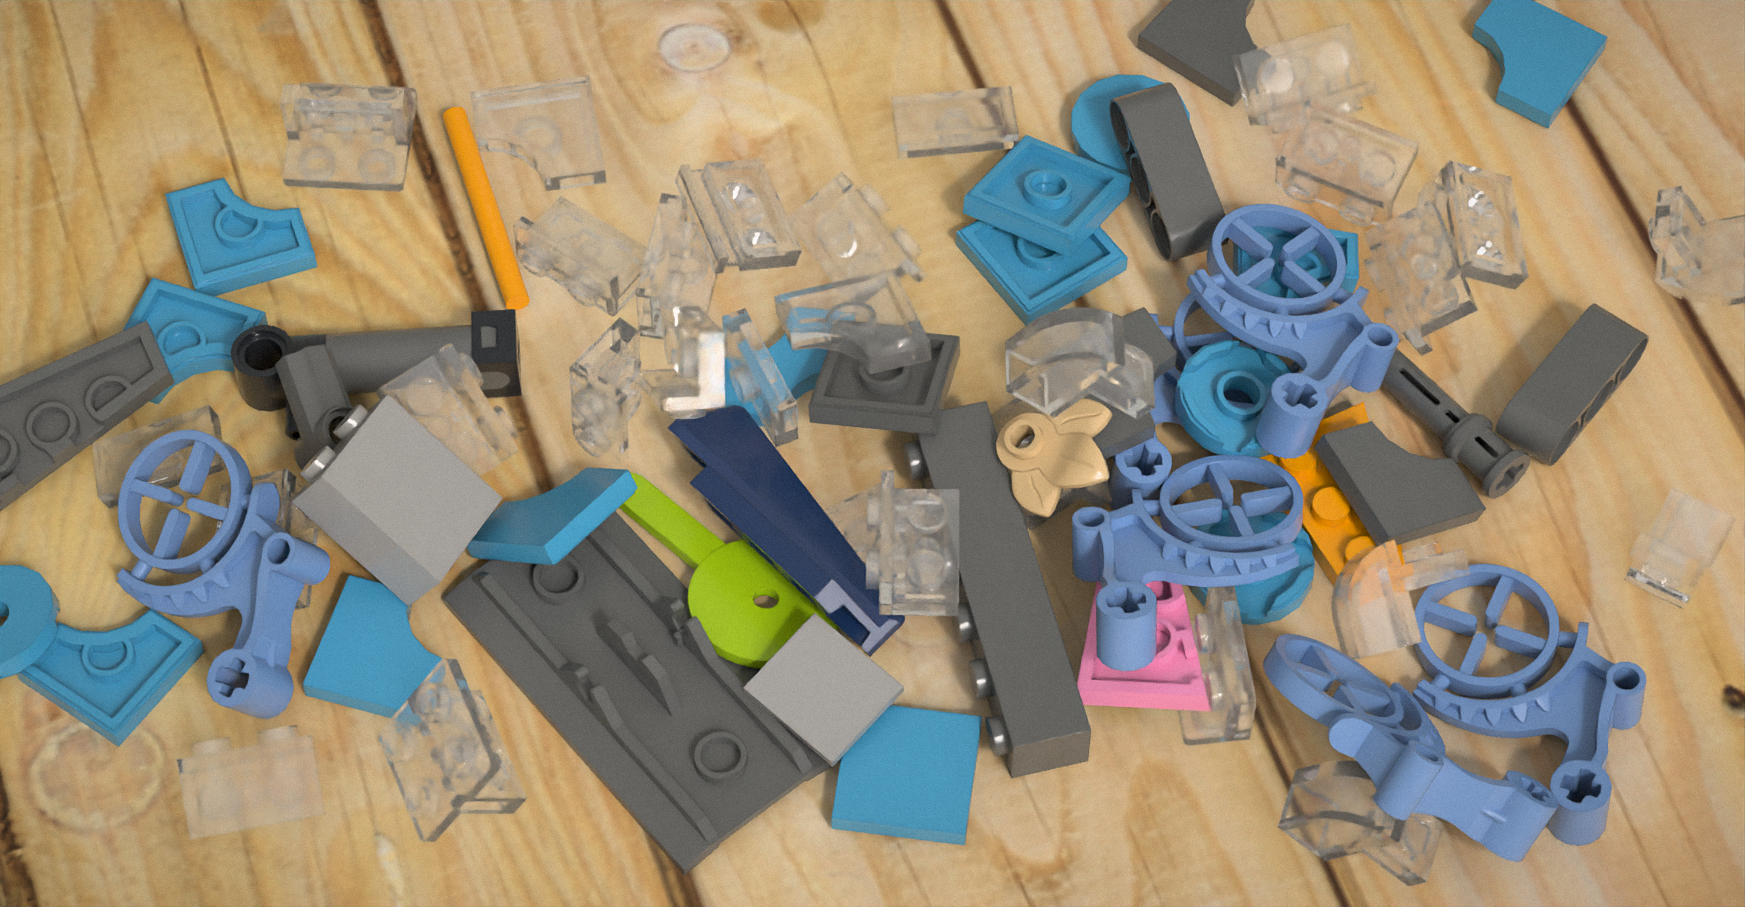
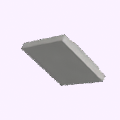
(823, 689)

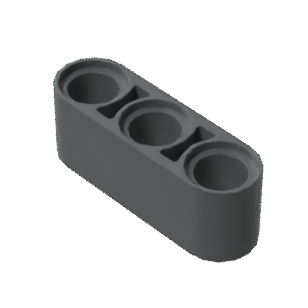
(1167, 170)
(1572, 384)

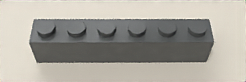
(1003, 600)

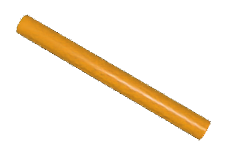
(485, 208)

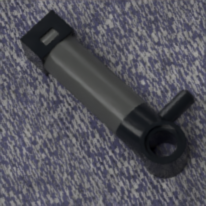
(377, 357)

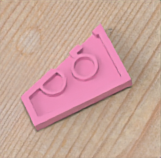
(1168, 682)

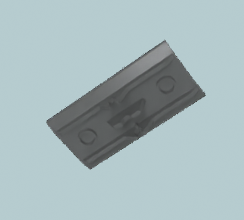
(636, 688)

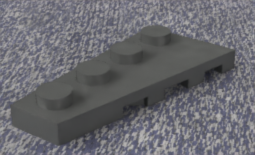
(73, 403)

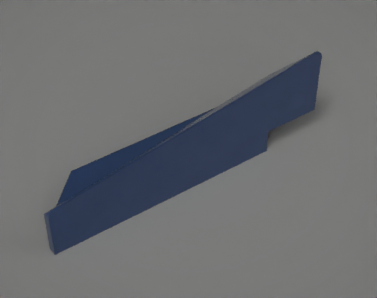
(781, 521)

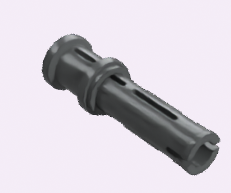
(1464, 435)

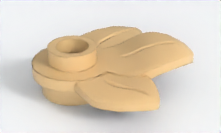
(1057, 458)

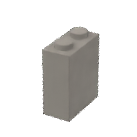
(395, 498)

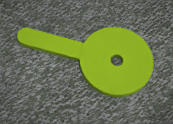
(724, 582)

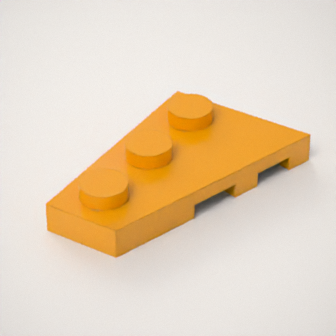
(1327, 514)

